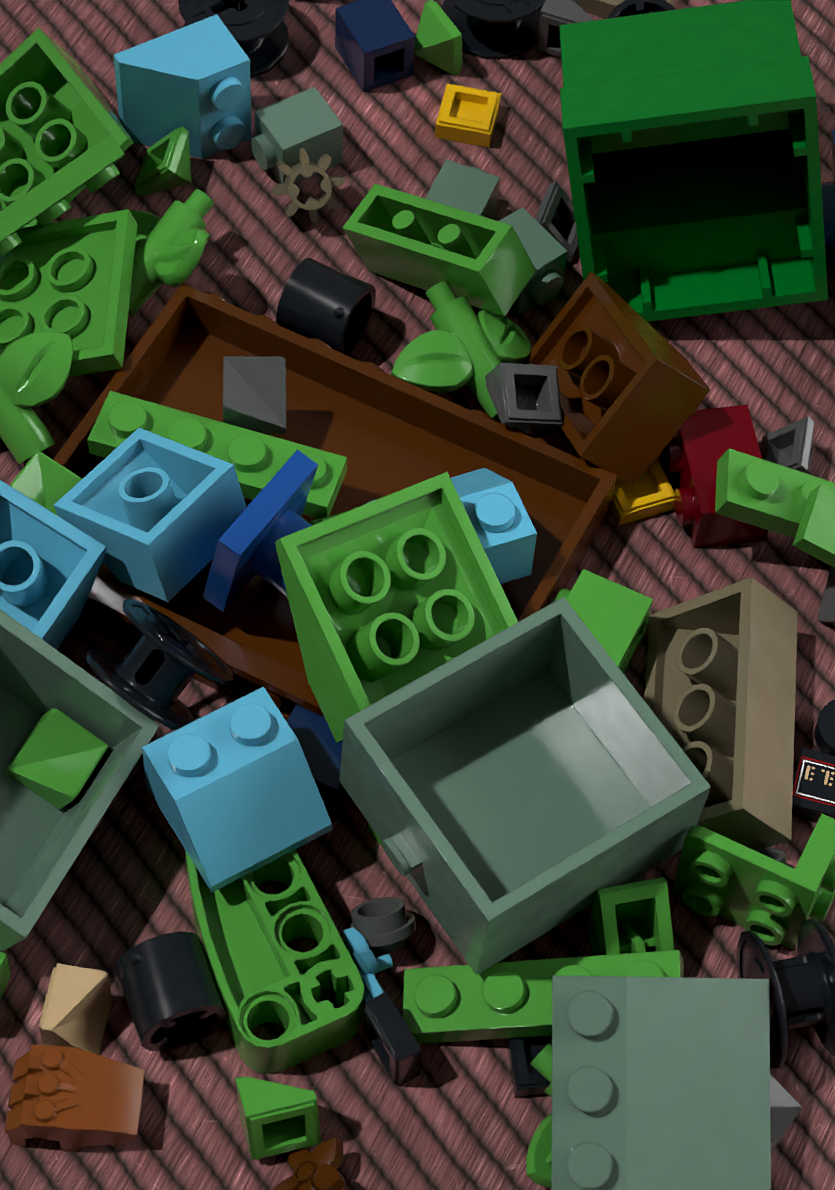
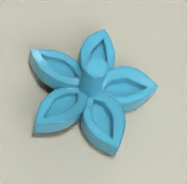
(366, 962)

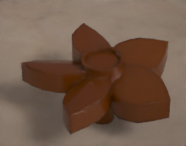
(315, 1169)

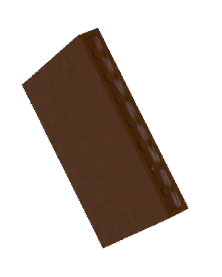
(351, 409)

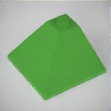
(47, 116)
(388, 595)

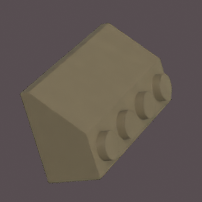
(727, 697)

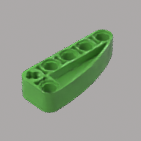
(264, 978)

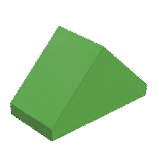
(631, 919)

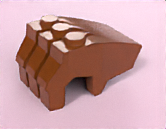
(73, 1098)

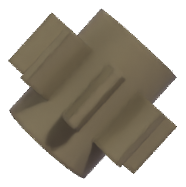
(309, 201)

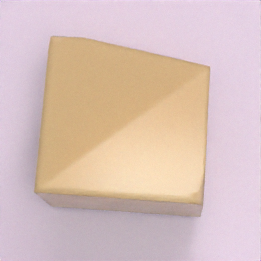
(76, 1008)

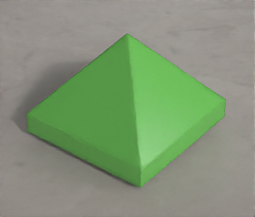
(439, 39)
(165, 164)

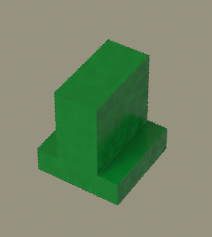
(695, 158)

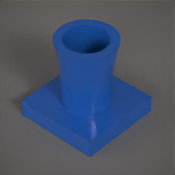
(250, 541)

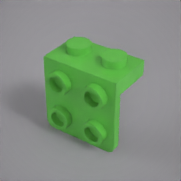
(755, 890)

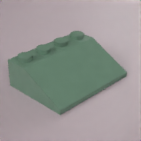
(660, 1083)

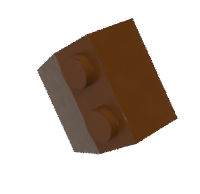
(617, 381)

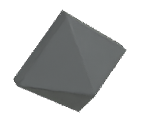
(558, 218)
(791, 445)

